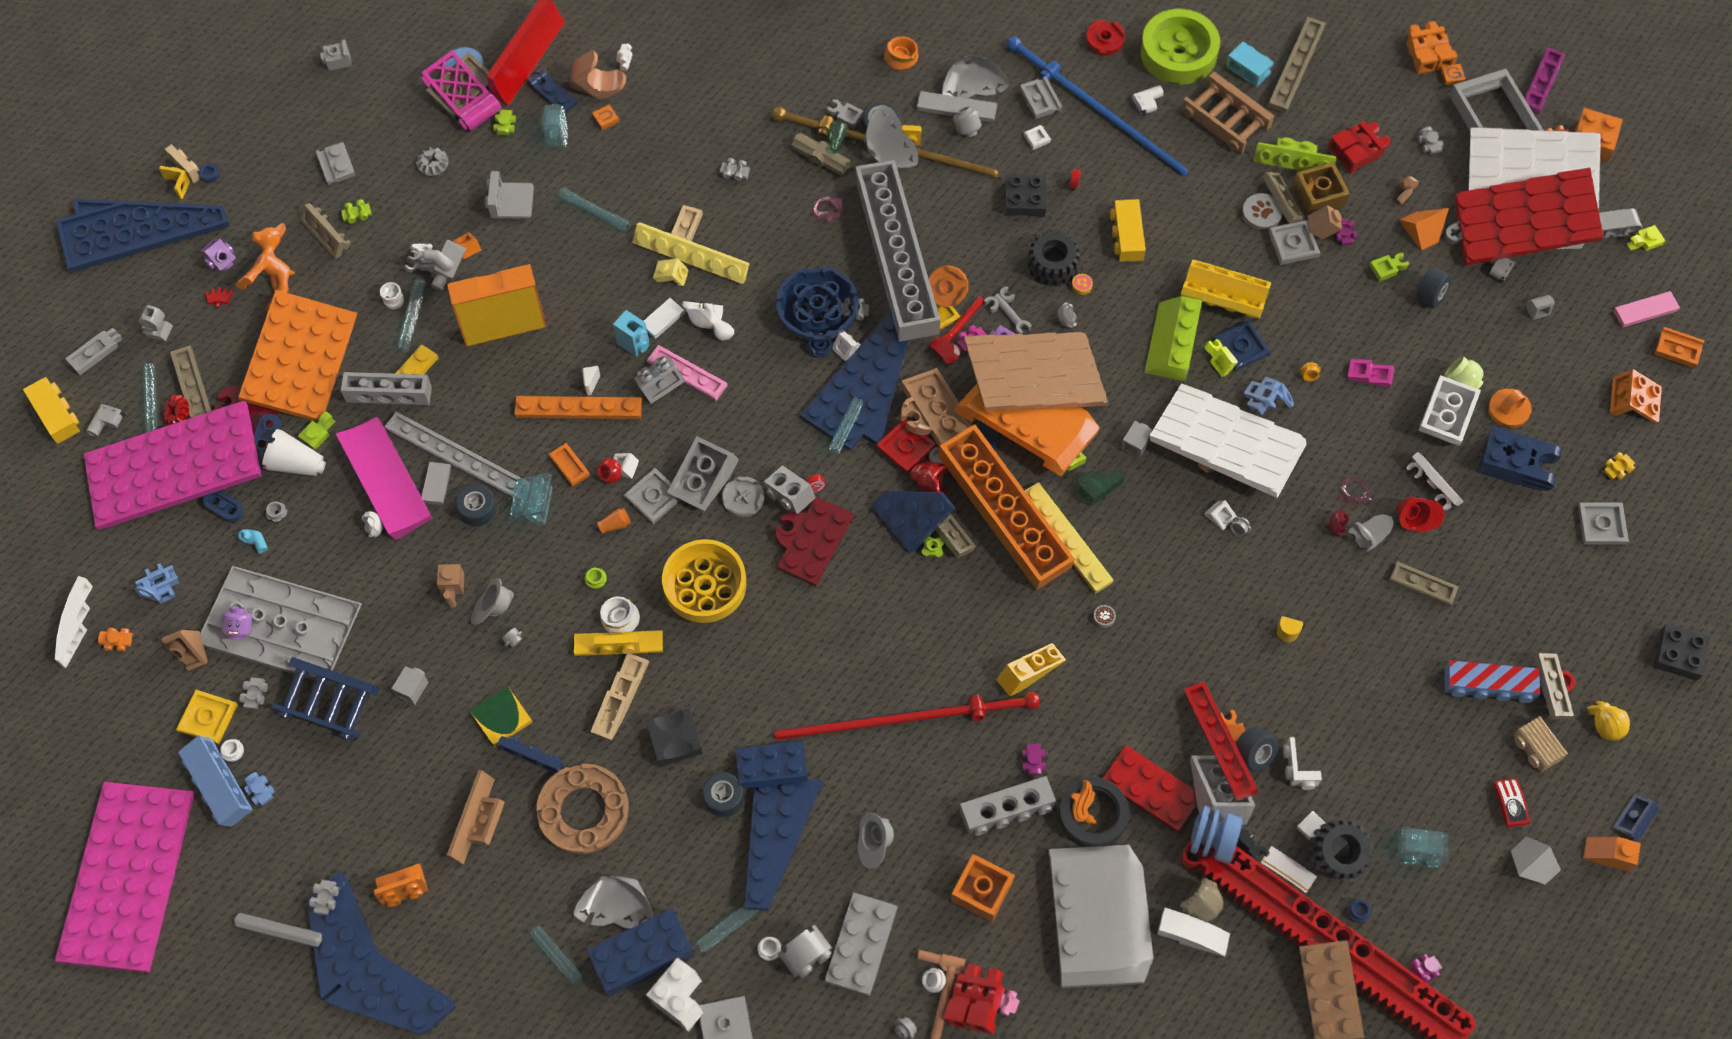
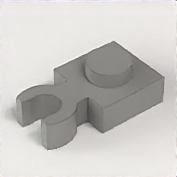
(847, 114)

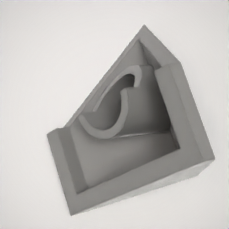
(1535, 860)

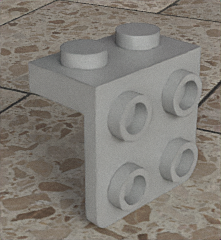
(508, 199)

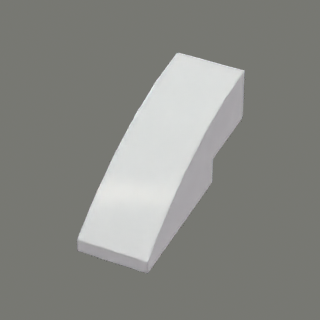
(1193, 932)

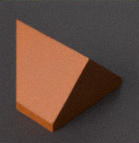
(1425, 226)

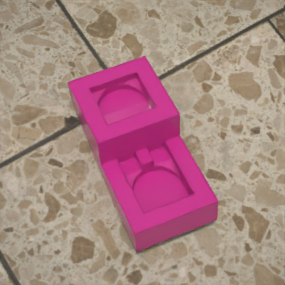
(1366, 372)

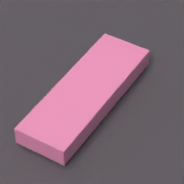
(1646, 309)

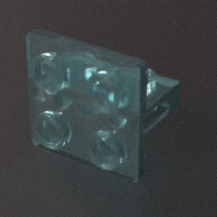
(532, 498)

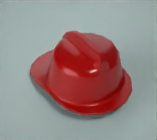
(1420, 514)

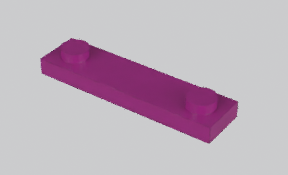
(1543, 79)

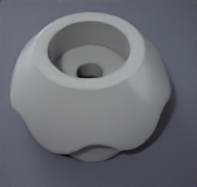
(1066, 315)

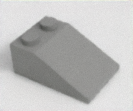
(702, 473)
(1214, 791)

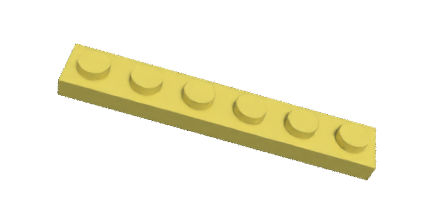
(691, 253)
(1085, 560)

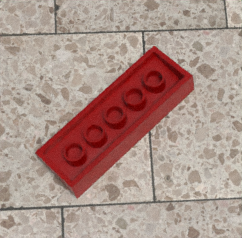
(524, 51)

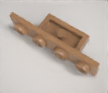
(477, 819)

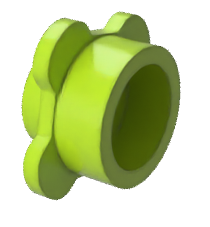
(933, 552)

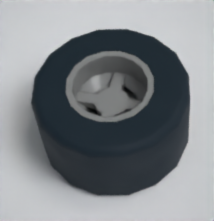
(1434, 287)
(472, 498)
(1257, 748)
(723, 786)

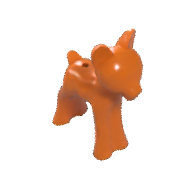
(278, 271)

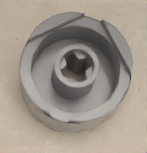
(805, 951)

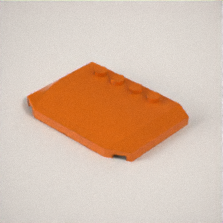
(1050, 433)

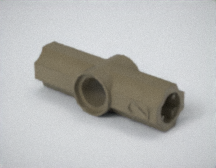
(820, 154)

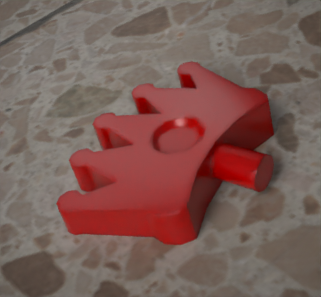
(219, 297)

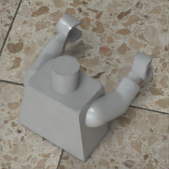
(444, 263)

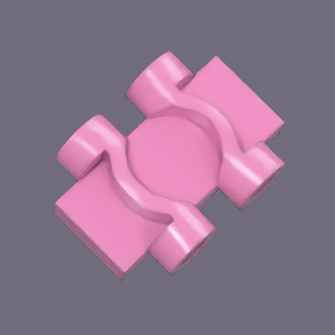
(1009, 1003)

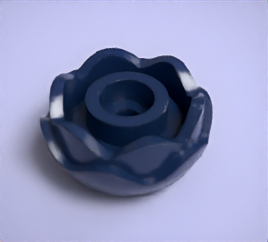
(817, 351)

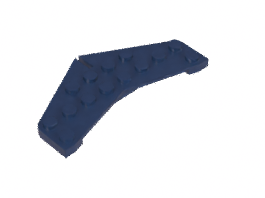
(368, 980)

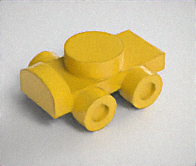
(1617, 468)

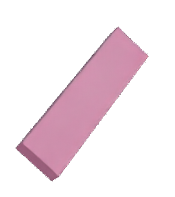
(694, 376)

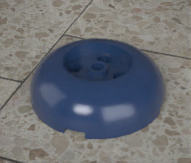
(816, 291)

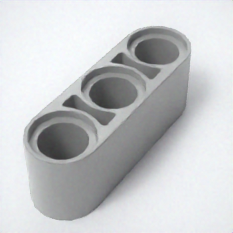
(1620, 222)

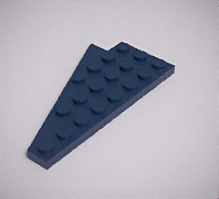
(123, 228)
(867, 375)

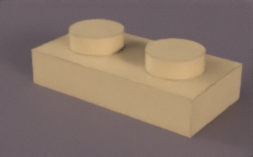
(179, 159)
(687, 222)

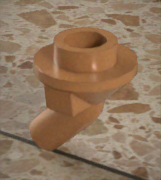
(1408, 184)

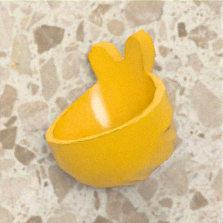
(1610, 721)

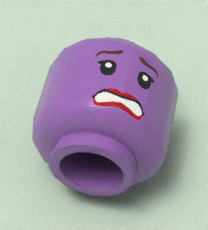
(236, 623)

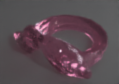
(829, 215)
(1364, 498)

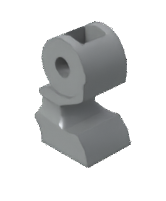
(153, 323)

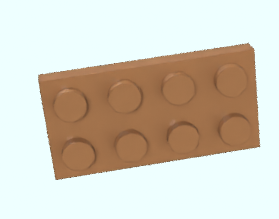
(1331, 991)

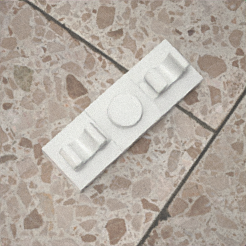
(1435, 481)

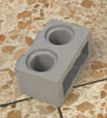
(789, 490)

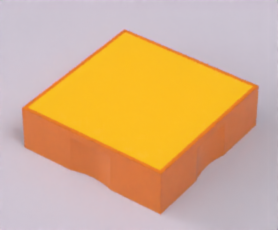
(497, 305)

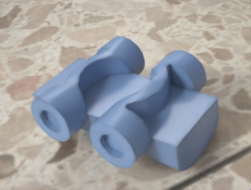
(257, 786)

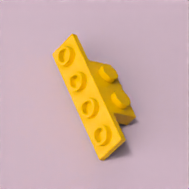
(618, 643)

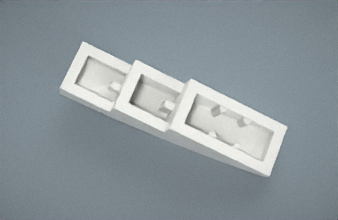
(71, 628)

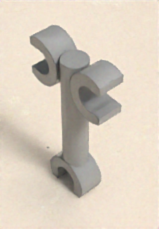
(1002, 301)

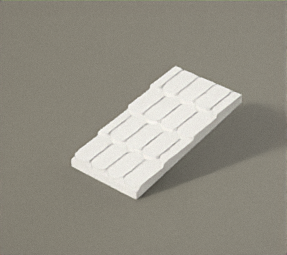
(1517, 155)
(1228, 440)

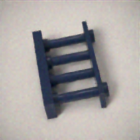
(322, 676)

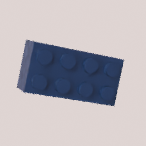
(640, 952)

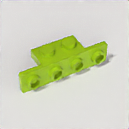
(1291, 155)

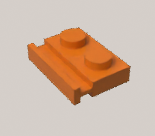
(1679, 347)

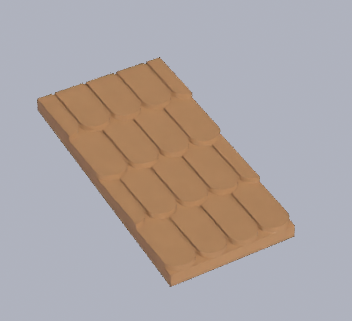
(1035, 371)

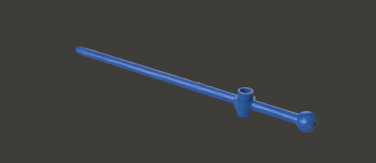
(1051, 70)

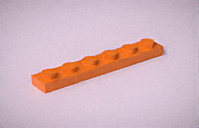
(578, 407)

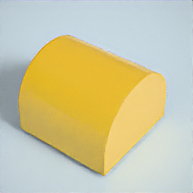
(1289, 629)

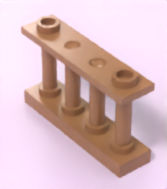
(1231, 96)

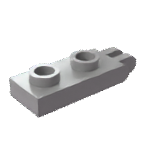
(94, 351)

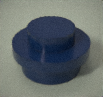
(1359, 911)

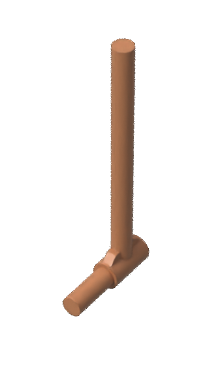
(951, 965)

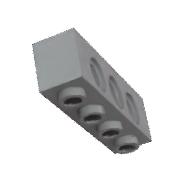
(386, 388)
(1037, 789)

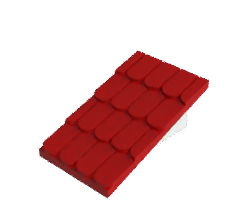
(1528, 216)

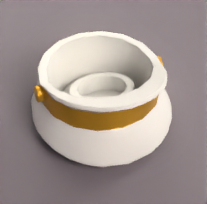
(619, 615)

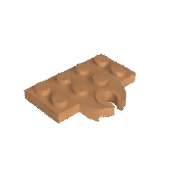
(932, 406)

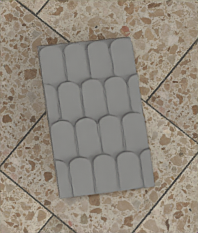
(285, 622)

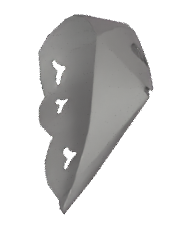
(974, 77)
(887, 141)
(616, 900)

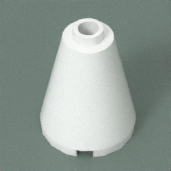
(291, 456)

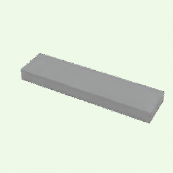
(949, 105)

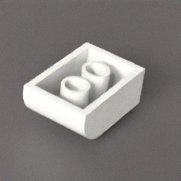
(1449, 410)

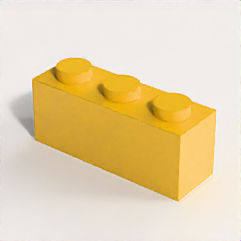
(1128, 230)
(52, 409)

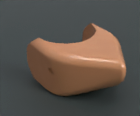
(594, 81)

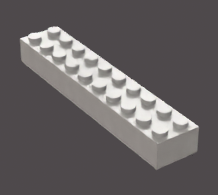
(897, 251)

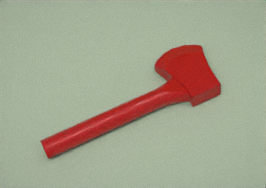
(943, 347)

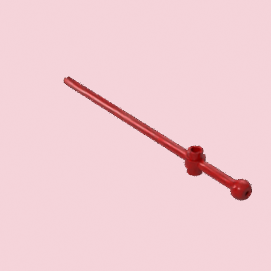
(975, 708)

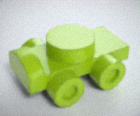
(504, 122)
(359, 212)

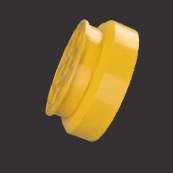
(686, 563)

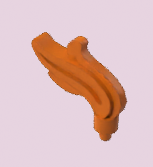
(1082, 802)

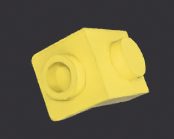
(671, 270)

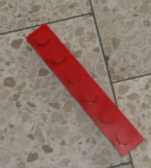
(1220, 741)

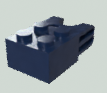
(1517, 459)

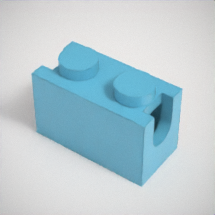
(1249, 64)
(631, 333)

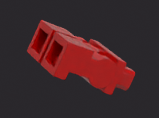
(1358, 145)
(975, 1000)

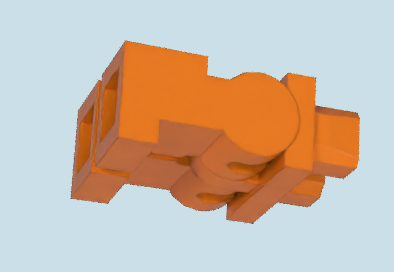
(1429, 47)

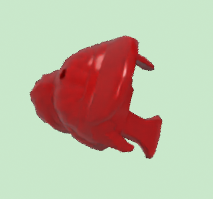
(929, 476)

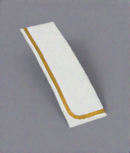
(1289, 869)

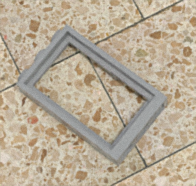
(1486, 83)

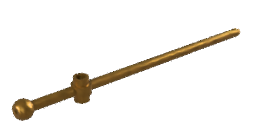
(779, 114)

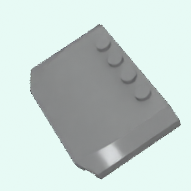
(1100, 916)

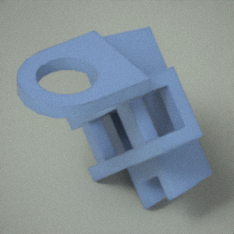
(1275, 390)
(160, 587)

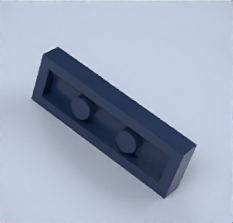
(530, 754)

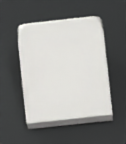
(591, 376)
(628, 463)
(1221, 514)

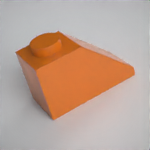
(1612, 852)

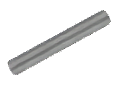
(278, 929)

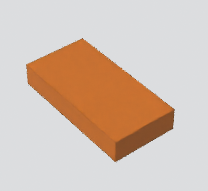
(569, 464)

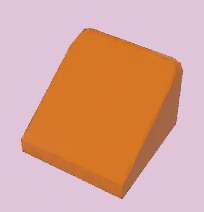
(470, 243)

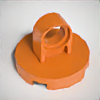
(948, 286)
(1509, 408)

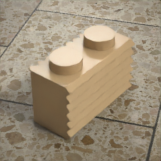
(1539, 744)

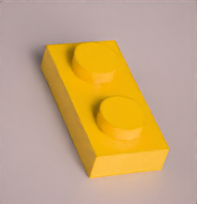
(419, 362)

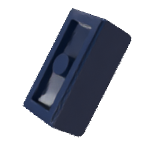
(1636, 817)

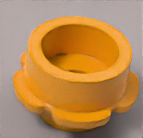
(1310, 371)

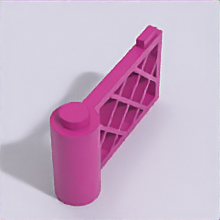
(474, 112)

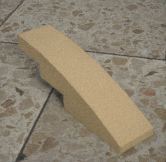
(620, 696)

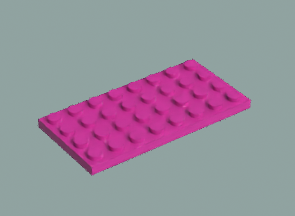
(172, 465)
(125, 877)

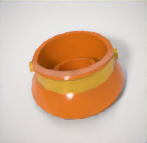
(901, 53)

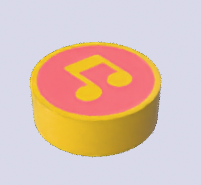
(1082, 284)

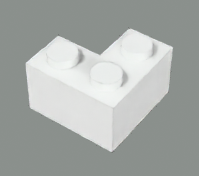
(673, 993)

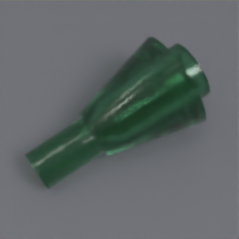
(837, 133)

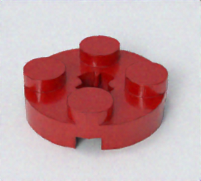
(1102, 46)

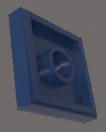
(1243, 344)

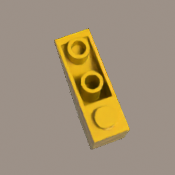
(1029, 669)

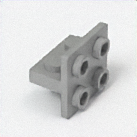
(659, 378)

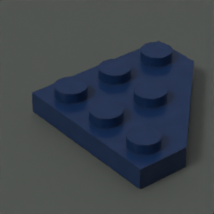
(913, 514)

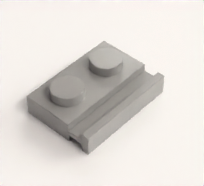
(1040, 97)
(335, 163)

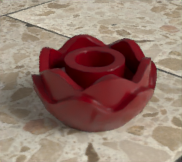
(1337, 522)

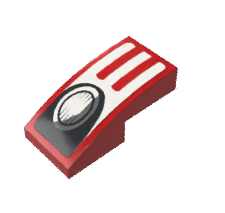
(1512, 801)

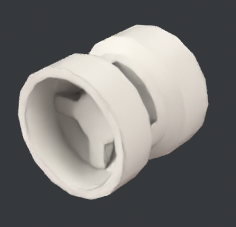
(392, 295)

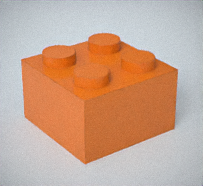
(1602, 124)
(982, 888)

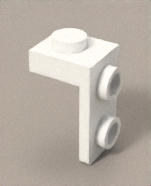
(1305, 779)

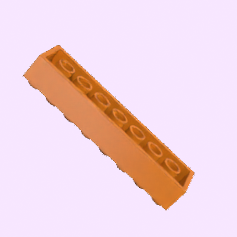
(1006, 507)

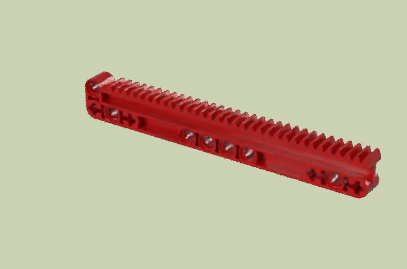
(1375, 973)

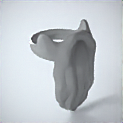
(1372, 532)

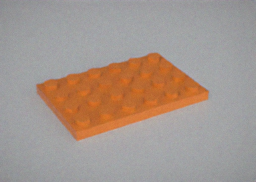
(298, 356)

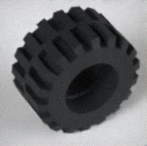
(1053, 271)
(1358, 847)

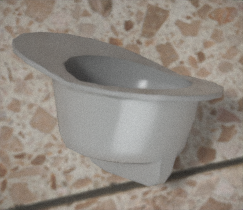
(492, 602)
(874, 837)

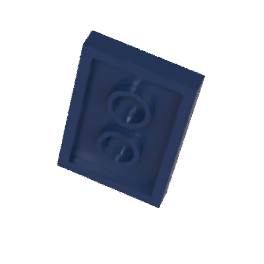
(771, 764)

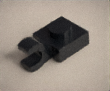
(1247, 844)

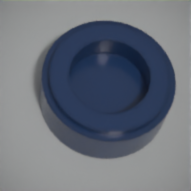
(209, 173)

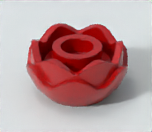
(609, 471)

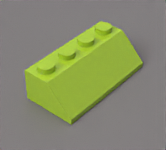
(1173, 337)

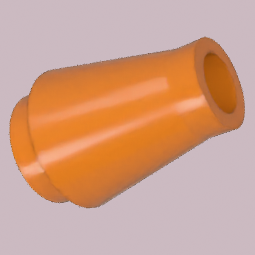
(616, 520)

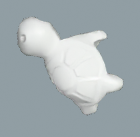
(709, 318)

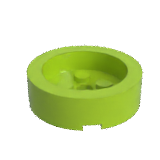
(1183, 31)

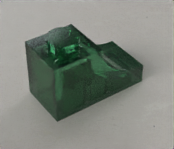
(1096, 486)

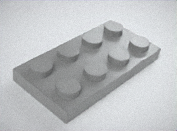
(861, 944)

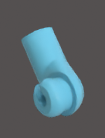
(255, 538)

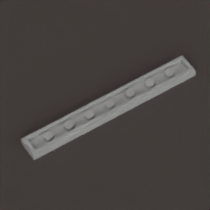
(452, 454)

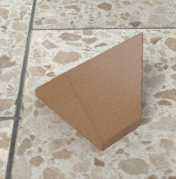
(187, 647)

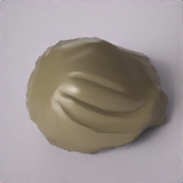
(1205, 902)

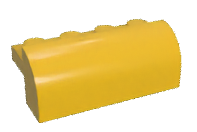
(1226, 289)

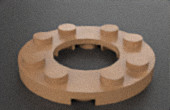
(582, 777)

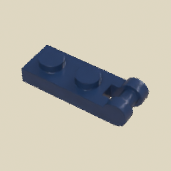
(551, 91)

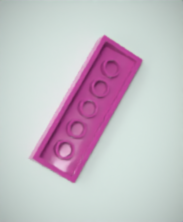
(385, 478)

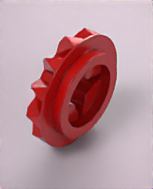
(176, 405)

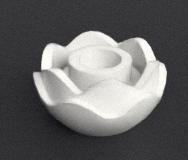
(373, 524)

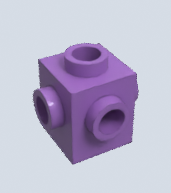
(218, 255)

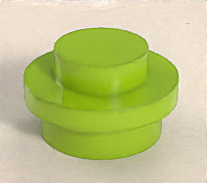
(595, 578)

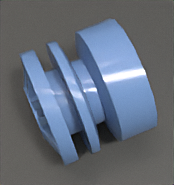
(1216, 834)

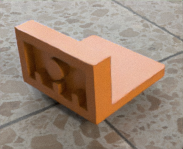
(1635, 393)
(401, 885)

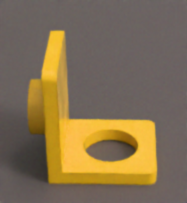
(913, 133)
(177, 175)

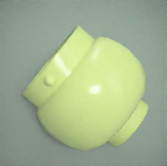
(1465, 372)

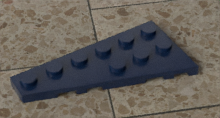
(776, 828)

